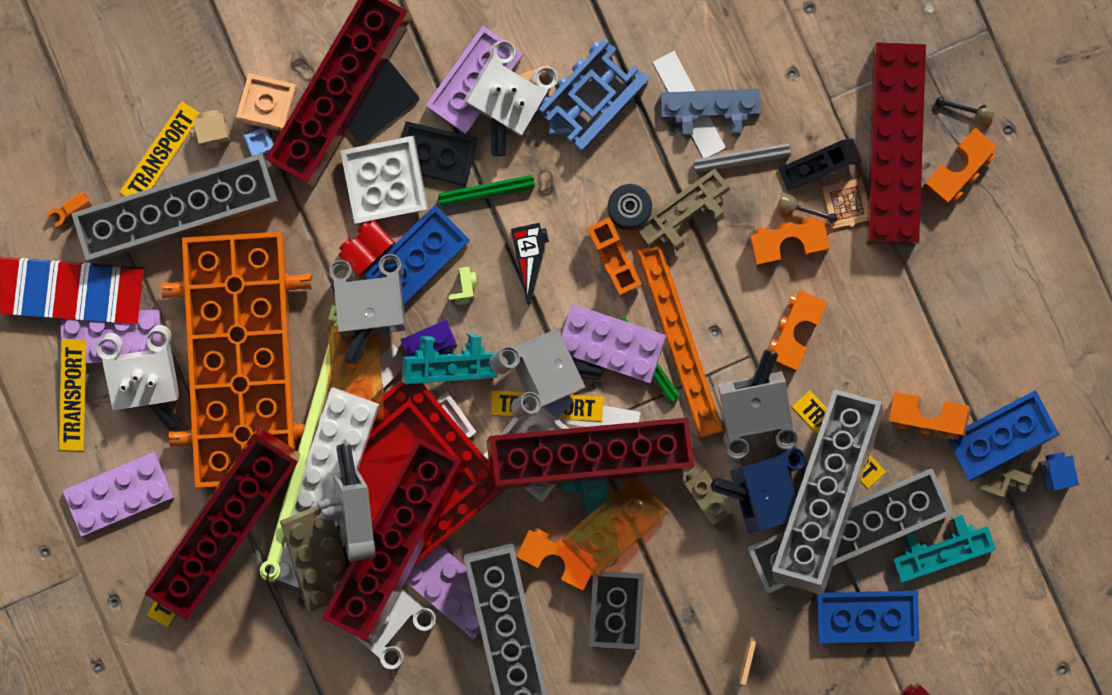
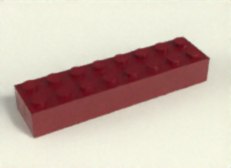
(338, 89)
(896, 143)
(590, 453)
(222, 523)
(398, 537)

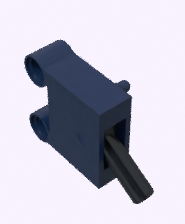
(764, 489)

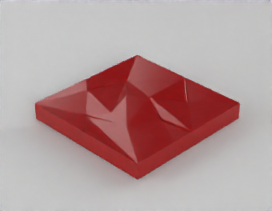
(415, 414)

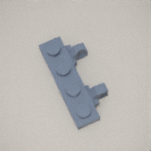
(694, 104)

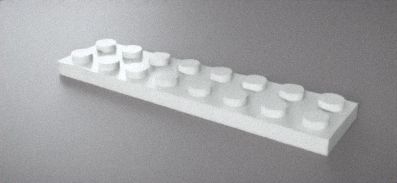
(343, 420)

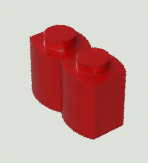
(365, 248)

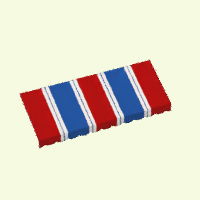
(70, 290)

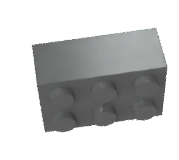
(616, 610)

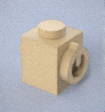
(210, 129)

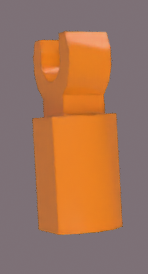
(75, 204)

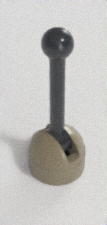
(984, 113)
(789, 204)

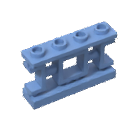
(608, 109)

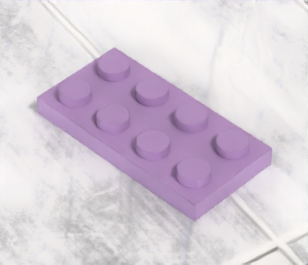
(449, 96)
(132, 335)
(612, 343)
(118, 494)
(447, 587)

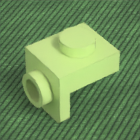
(468, 282)

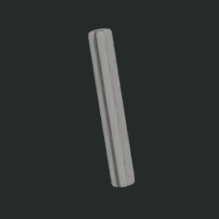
(742, 158)

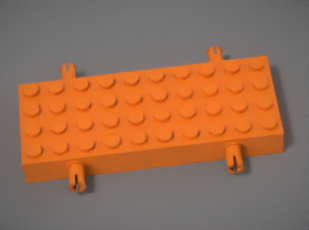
(236, 346)

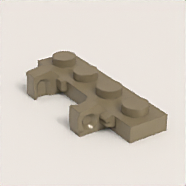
(700, 196)
(1007, 475)

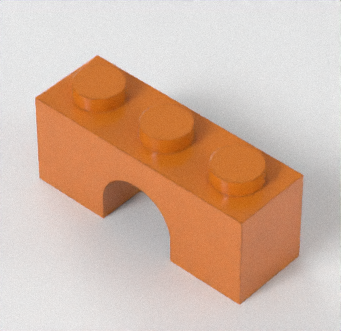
(947, 184)
(810, 235)
(614, 257)
(804, 309)
(951, 421)
(538, 546)

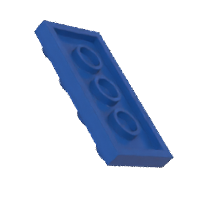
(423, 251)
(1004, 436)
(868, 616)

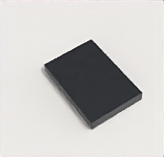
(383, 103)
(442, 153)

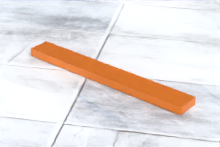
(680, 341)

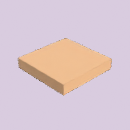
(266, 102)

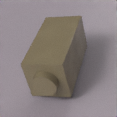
(711, 503)

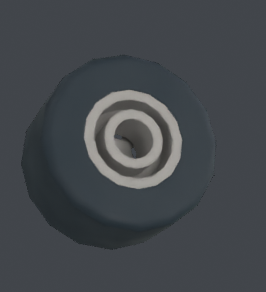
(635, 212)

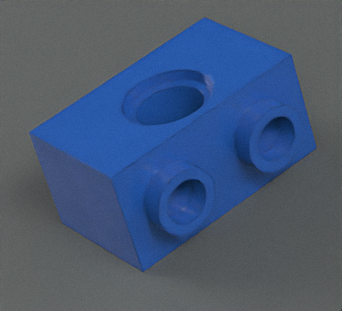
(1058, 472)

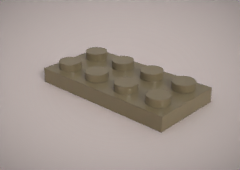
(314, 556)

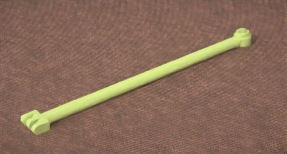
(298, 472)

